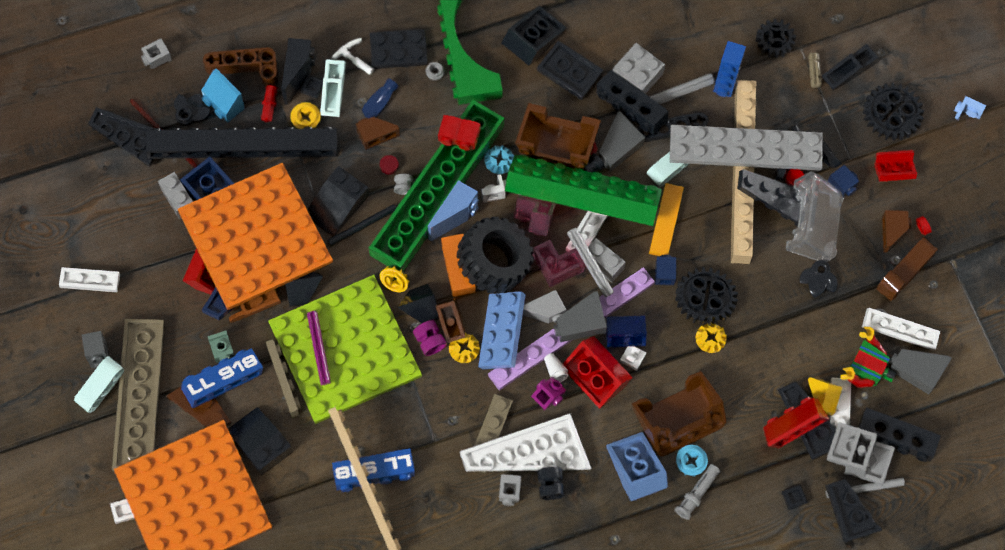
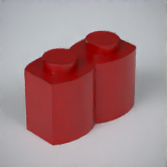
(459, 132)

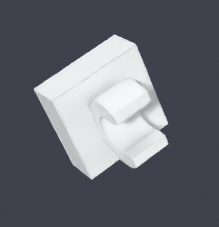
(633, 357)

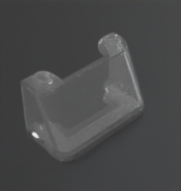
(817, 219)

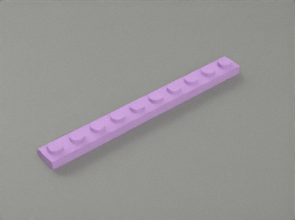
(549, 343)

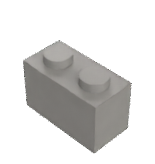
(174, 192)
(607, 260)

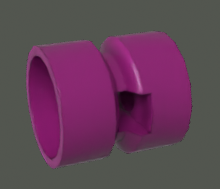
(430, 339)

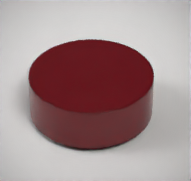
(389, 164)

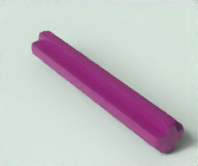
(318, 348)

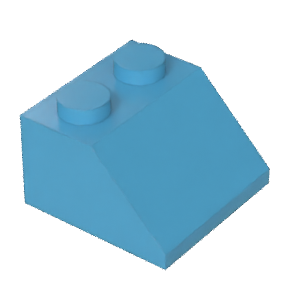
(222, 96)

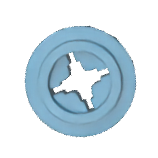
(491, 162)
(692, 451)

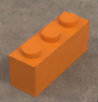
(458, 283)

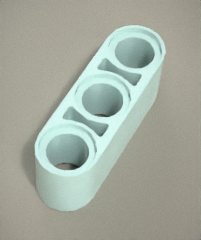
(664, 171)
(99, 384)

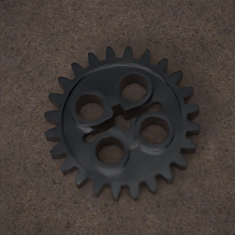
(906, 122)
(689, 293)

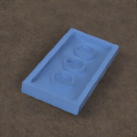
(502, 330)

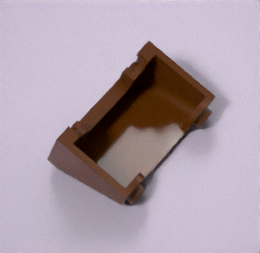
(682, 416)

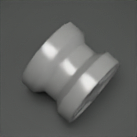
(403, 183)

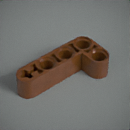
(240, 66)
(907, 269)

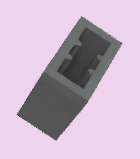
(620, 142)
(581, 320)
(919, 368)

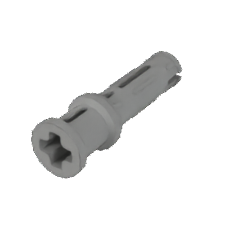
(692, 498)

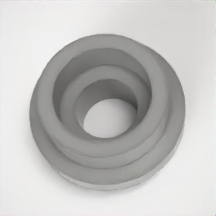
(435, 66)

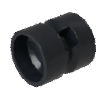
(551, 476)

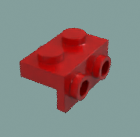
(895, 165)

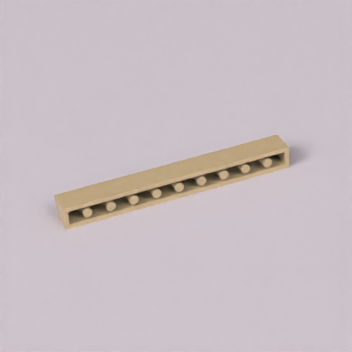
(741, 203)

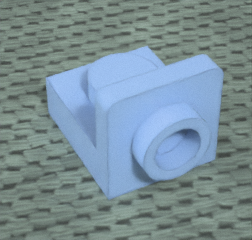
(970, 107)

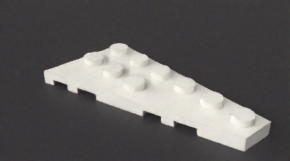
(537, 447)

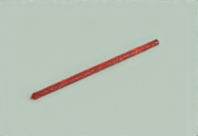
(155, 125)

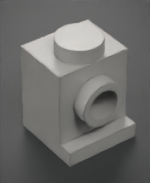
(155, 54)
(513, 483)

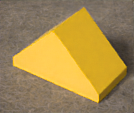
(826, 393)

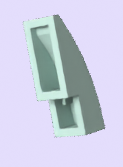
(333, 88)

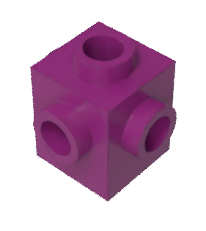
(549, 393)

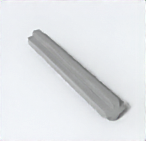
(683, 89)
(590, 262)

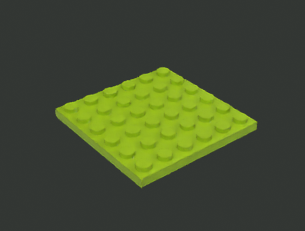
(360, 344)

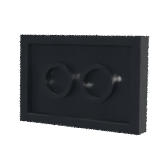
(398, 49)
(570, 70)

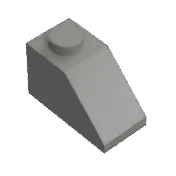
(545, 308)

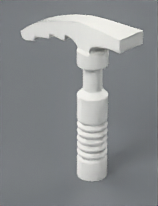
(355, 60)

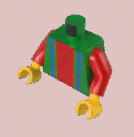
(869, 363)

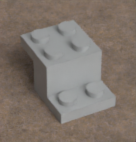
(860, 453)

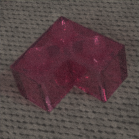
(537, 212)
(556, 267)

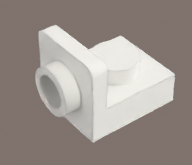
(493, 192)

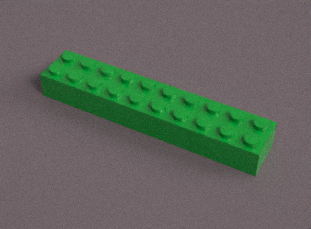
(409, 223)

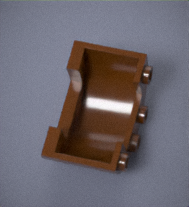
(556, 138)

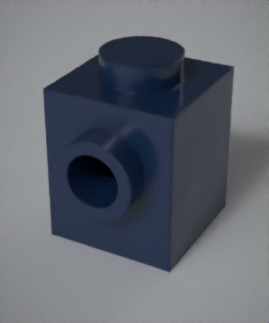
(844, 180)
(665, 270)

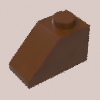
(376, 131)
(894, 227)
(451, 320)

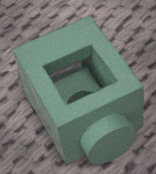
(218, 340)

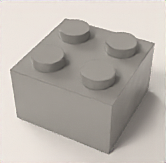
(640, 68)

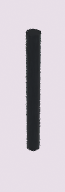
(361, 225)

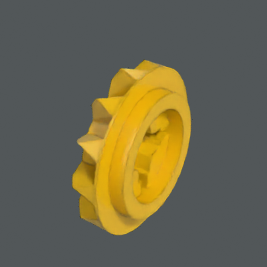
(305, 108)
(397, 285)
(711, 346)
(465, 356)

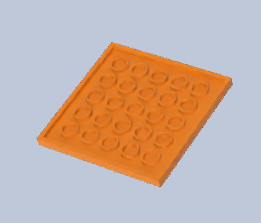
(255, 236)
(194, 494)

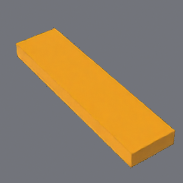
(666, 220)

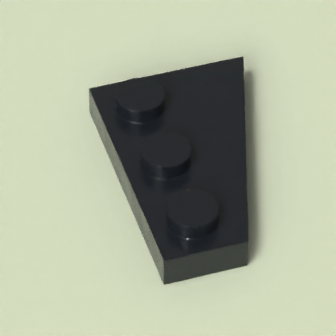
(850, 514)

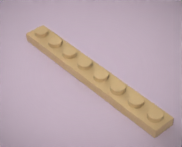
(361, 473)

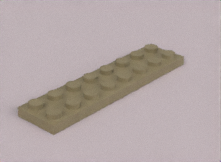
(138, 390)

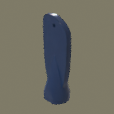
(379, 99)

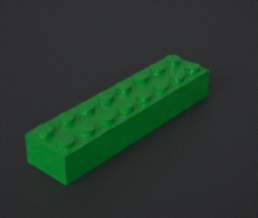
(583, 189)

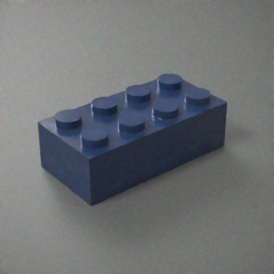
(205, 180)

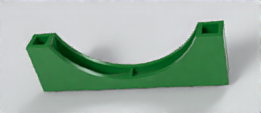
(470, 79)

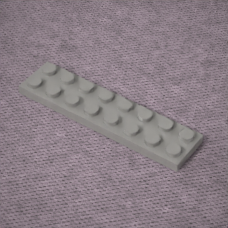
(746, 147)

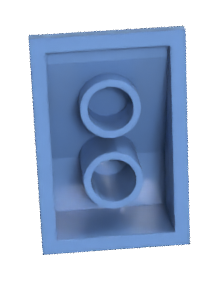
(454, 211)
(637, 466)

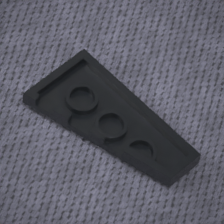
(772, 193)
(818, 439)

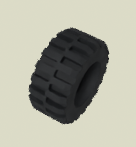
(509, 240)

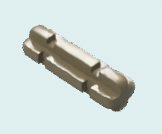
(815, 72)

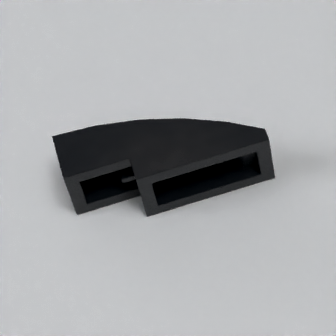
(850, 67)

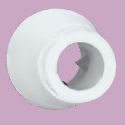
(555, 367)

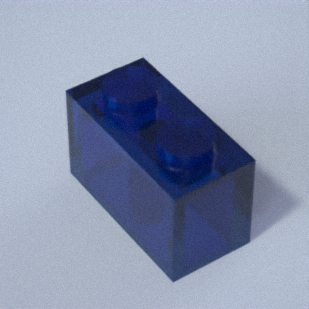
(626, 331)

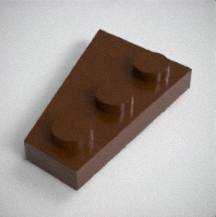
(205, 414)

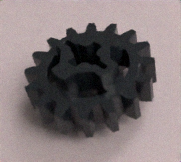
(776, 41)

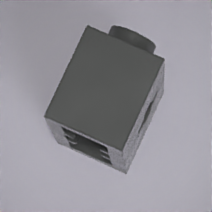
(95, 348)

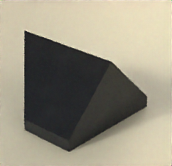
(302, 289)
(420, 304)

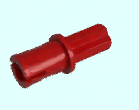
(269, 103)

